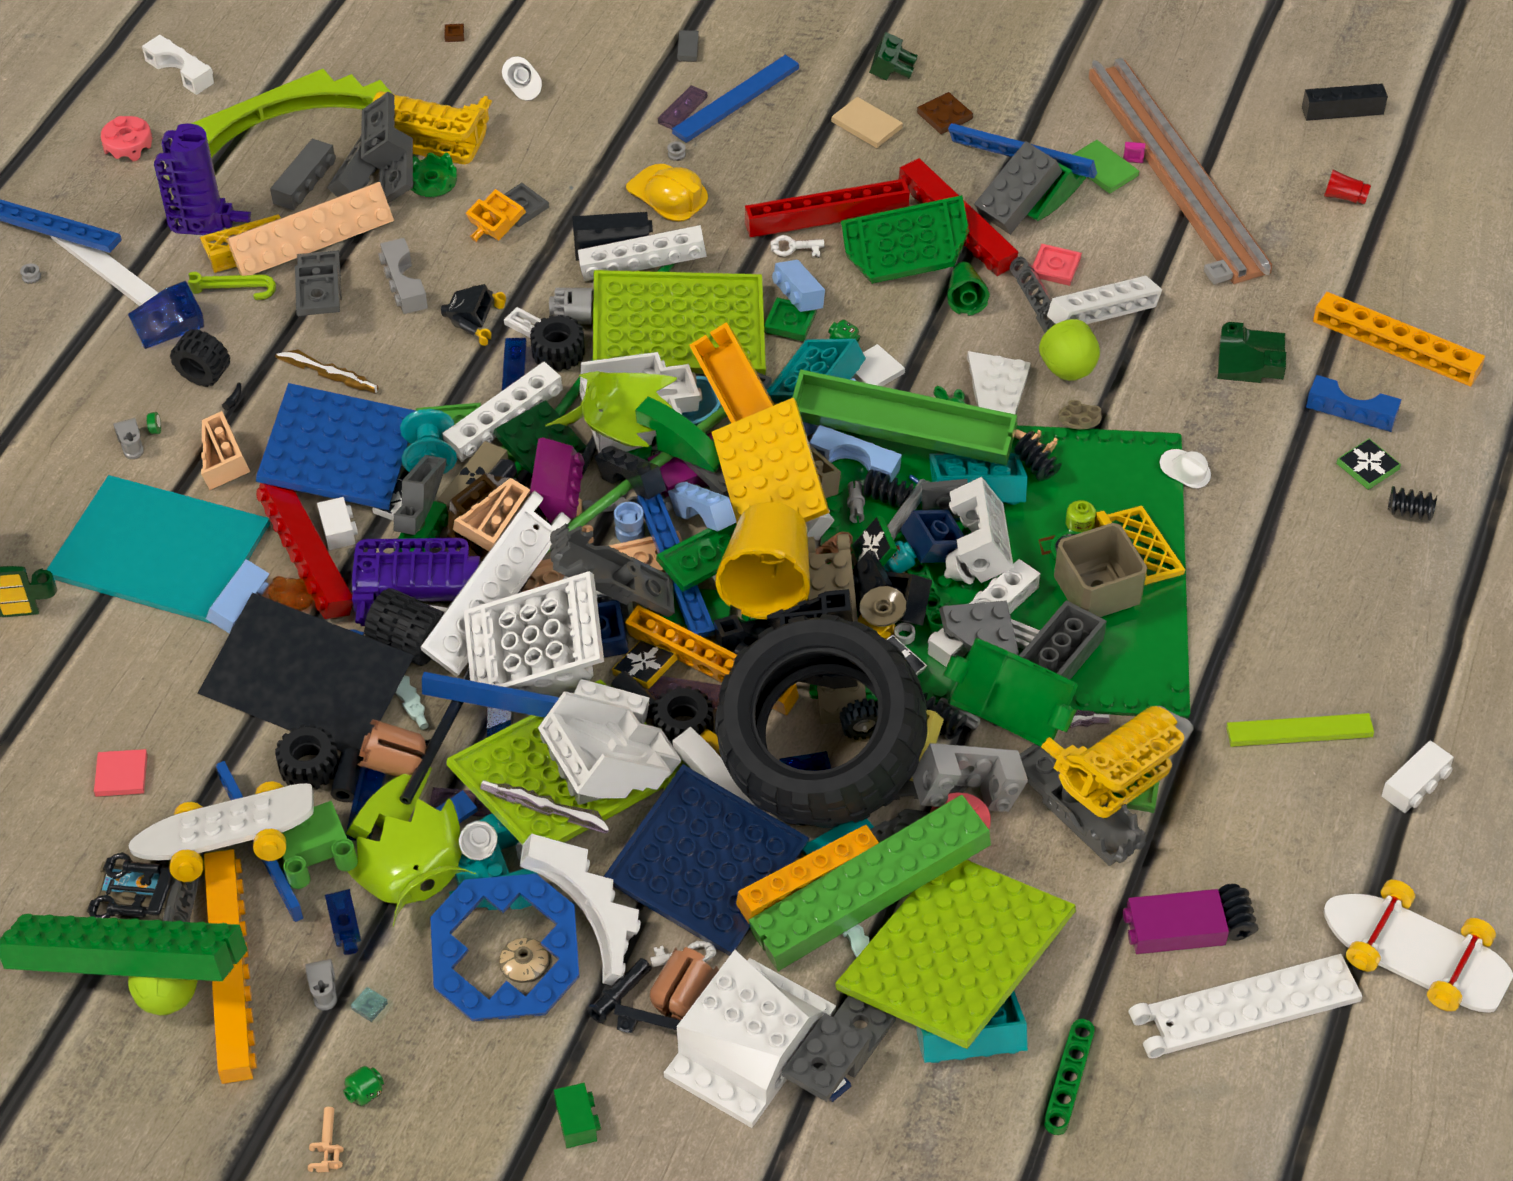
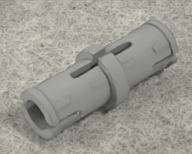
(856, 501)

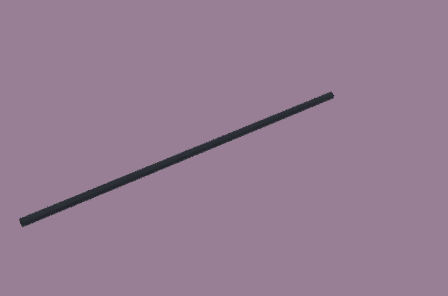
(455, 706)

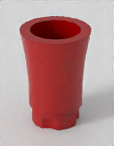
(1347, 188)

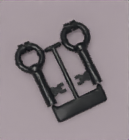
(136, 910)

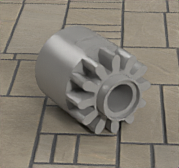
(573, 303)

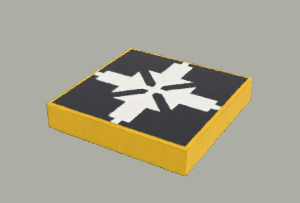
(646, 663)

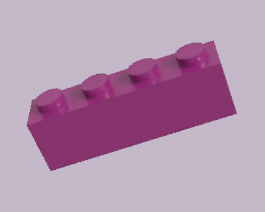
(557, 478)

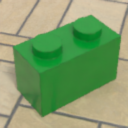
(576, 1116)

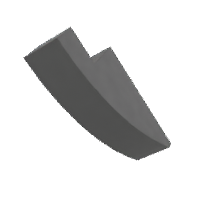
(418, 494)

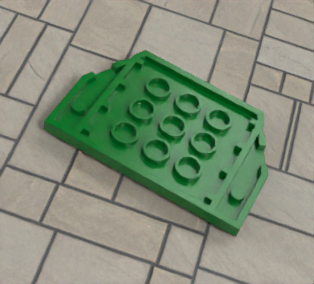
(907, 239)

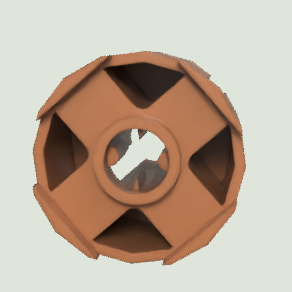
(392, 749)
(681, 982)

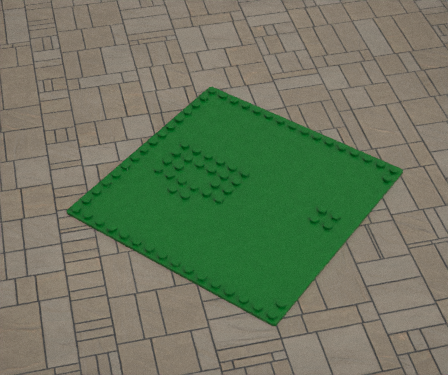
(1143, 646)

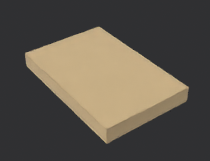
(867, 122)

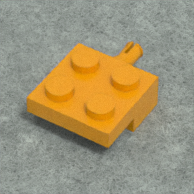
(494, 215)

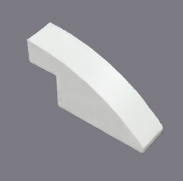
(705, 761)

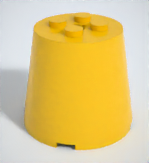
(765, 561)

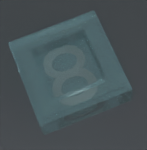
(369, 1004)

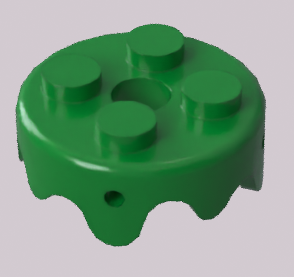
(437, 167)

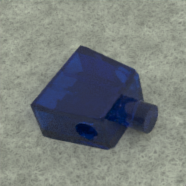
(343, 921)

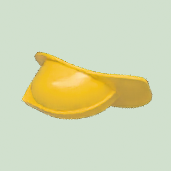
(670, 191)

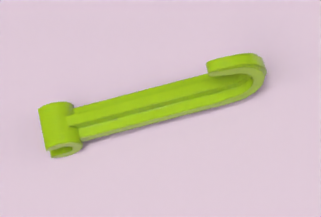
(198, 283)

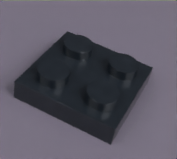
(868, 575)

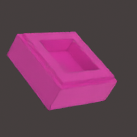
(1134, 152)

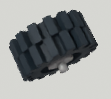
(859, 718)

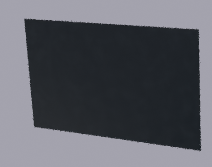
(305, 672)

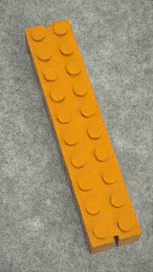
(731, 374)

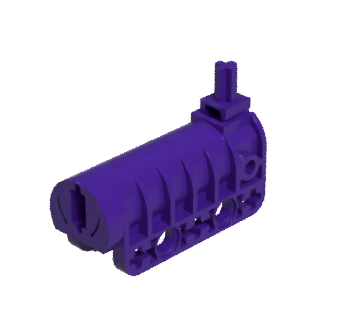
(192, 184)
(415, 573)

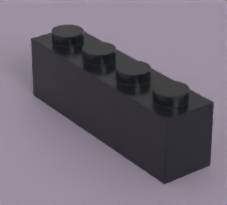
(1344, 102)

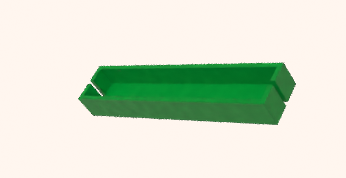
(122, 947)

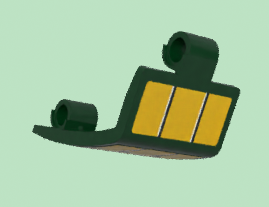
(19, 595)

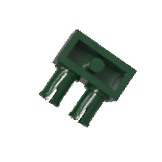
(887, 58)

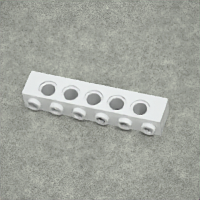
(643, 252)
(1106, 301)
(528, 391)
(1012, 586)

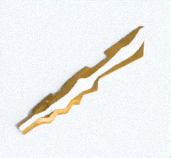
(328, 371)

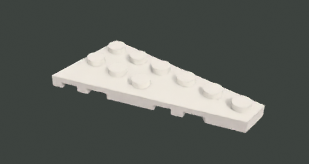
(998, 381)

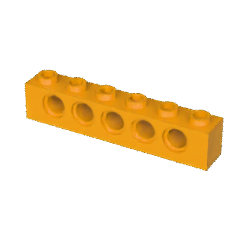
(802, 872)

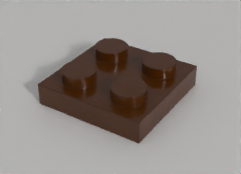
(944, 111)

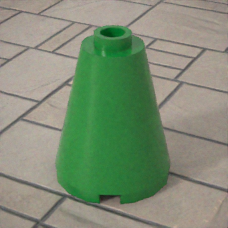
(967, 290)

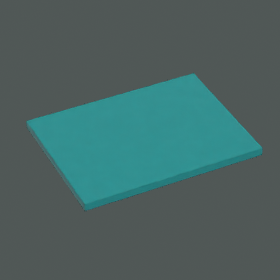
(157, 547)

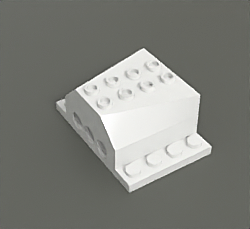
(537, 637)
(743, 1037)

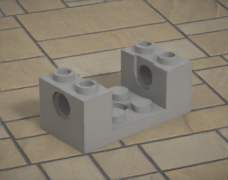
(993, 770)

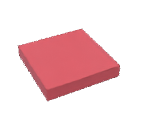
(1056, 264)
(120, 772)

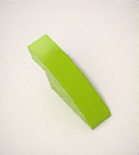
(385, 803)

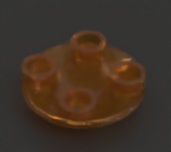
(290, 593)

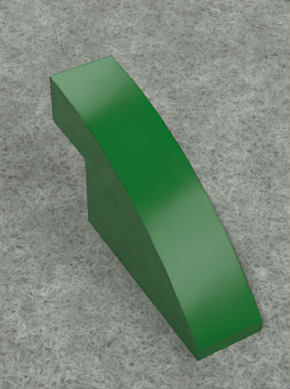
(1057, 194)
(678, 435)

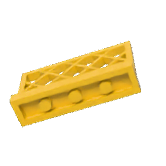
(220, 255)
(1157, 541)

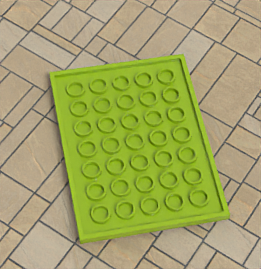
(672, 310)
(524, 761)
(956, 951)

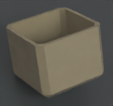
(1102, 560)

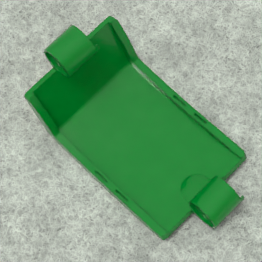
(1011, 692)

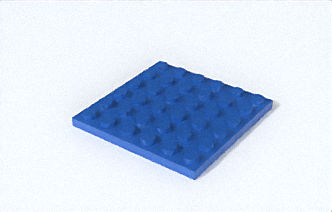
(335, 447)

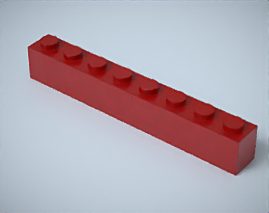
(825, 207)
(982, 238)
(306, 550)

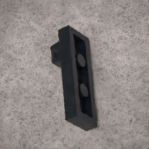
(629, 1017)

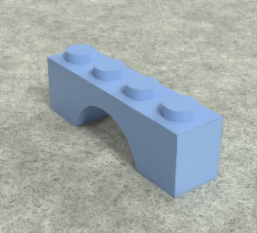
(837, 445)
(693, 500)

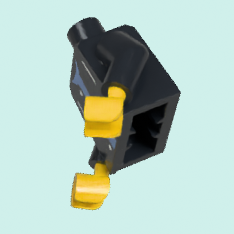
(470, 309)

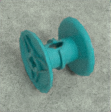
(424, 433)

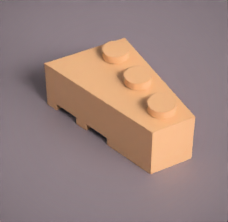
(221, 452)
(491, 516)

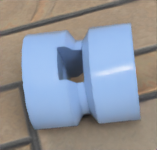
(629, 522)

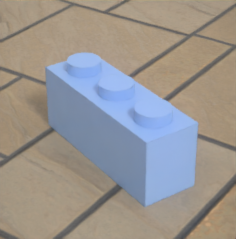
(798, 285)
(236, 594)

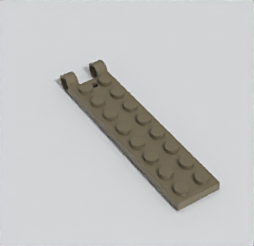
(828, 578)

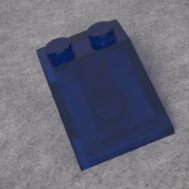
(167, 315)

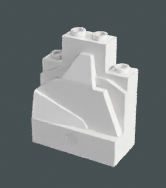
(680, 394)
(606, 747)

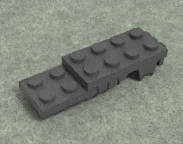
(613, 571)
(1108, 837)

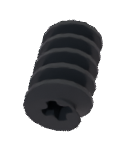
(1035, 458)
(886, 490)
(1412, 503)
(951, 724)
(1238, 911)

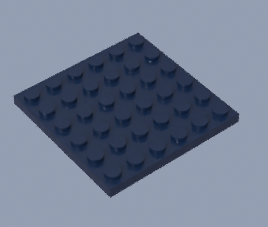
(699, 853)

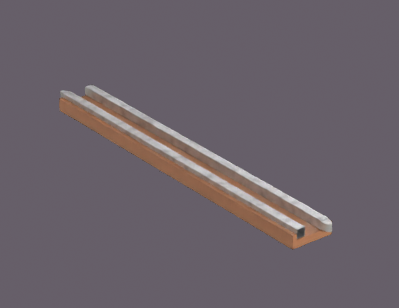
(1180, 171)

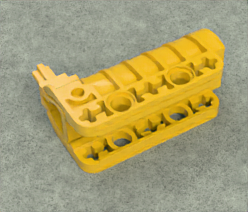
(442, 126)
(1119, 761)

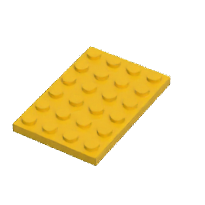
(770, 461)

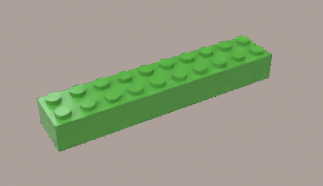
(905, 417)
(870, 882)

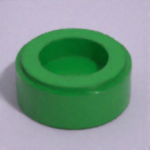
(153, 423)

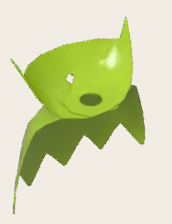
(618, 398)
(427, 841)

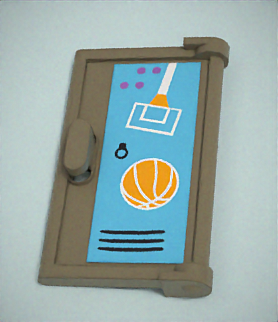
(132, 879)

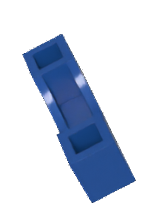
(1375, 412)

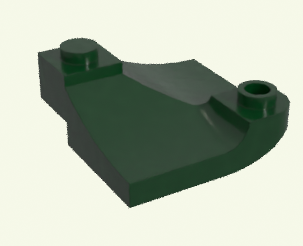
(1250, 354)

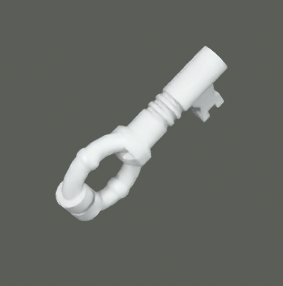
(793, 245)
(662, 958)

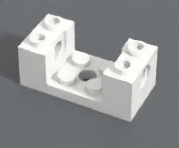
(988, 546)

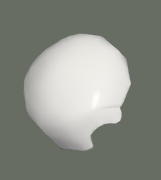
(478, 840)

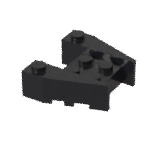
(828, 603)

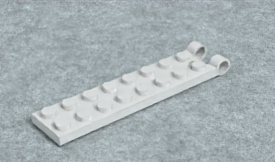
(497, 577)
(1247, 1005)

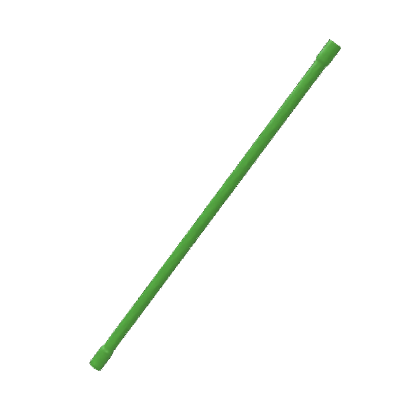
(625, 486)

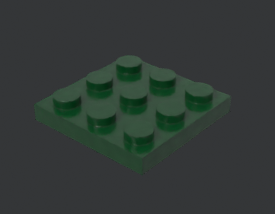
(522, 434)

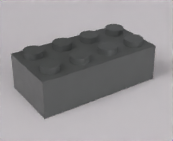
(1018, 187)
(1066, 640)

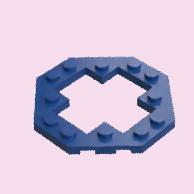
(507, 1001)

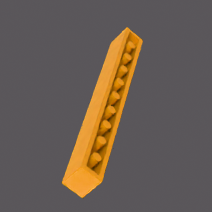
(232, 994)

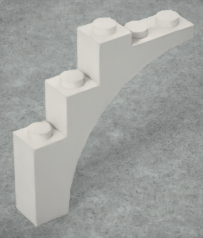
(594, 894)

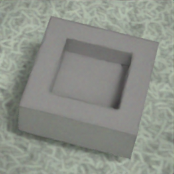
(1218, 272)

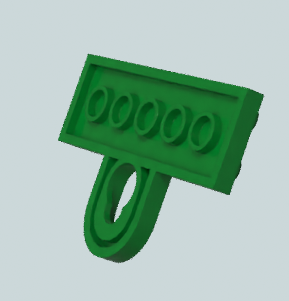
(696, 557)

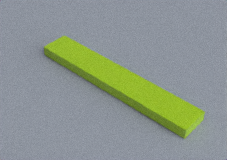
(1299, 729)

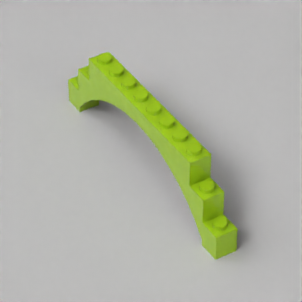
(304, 93)

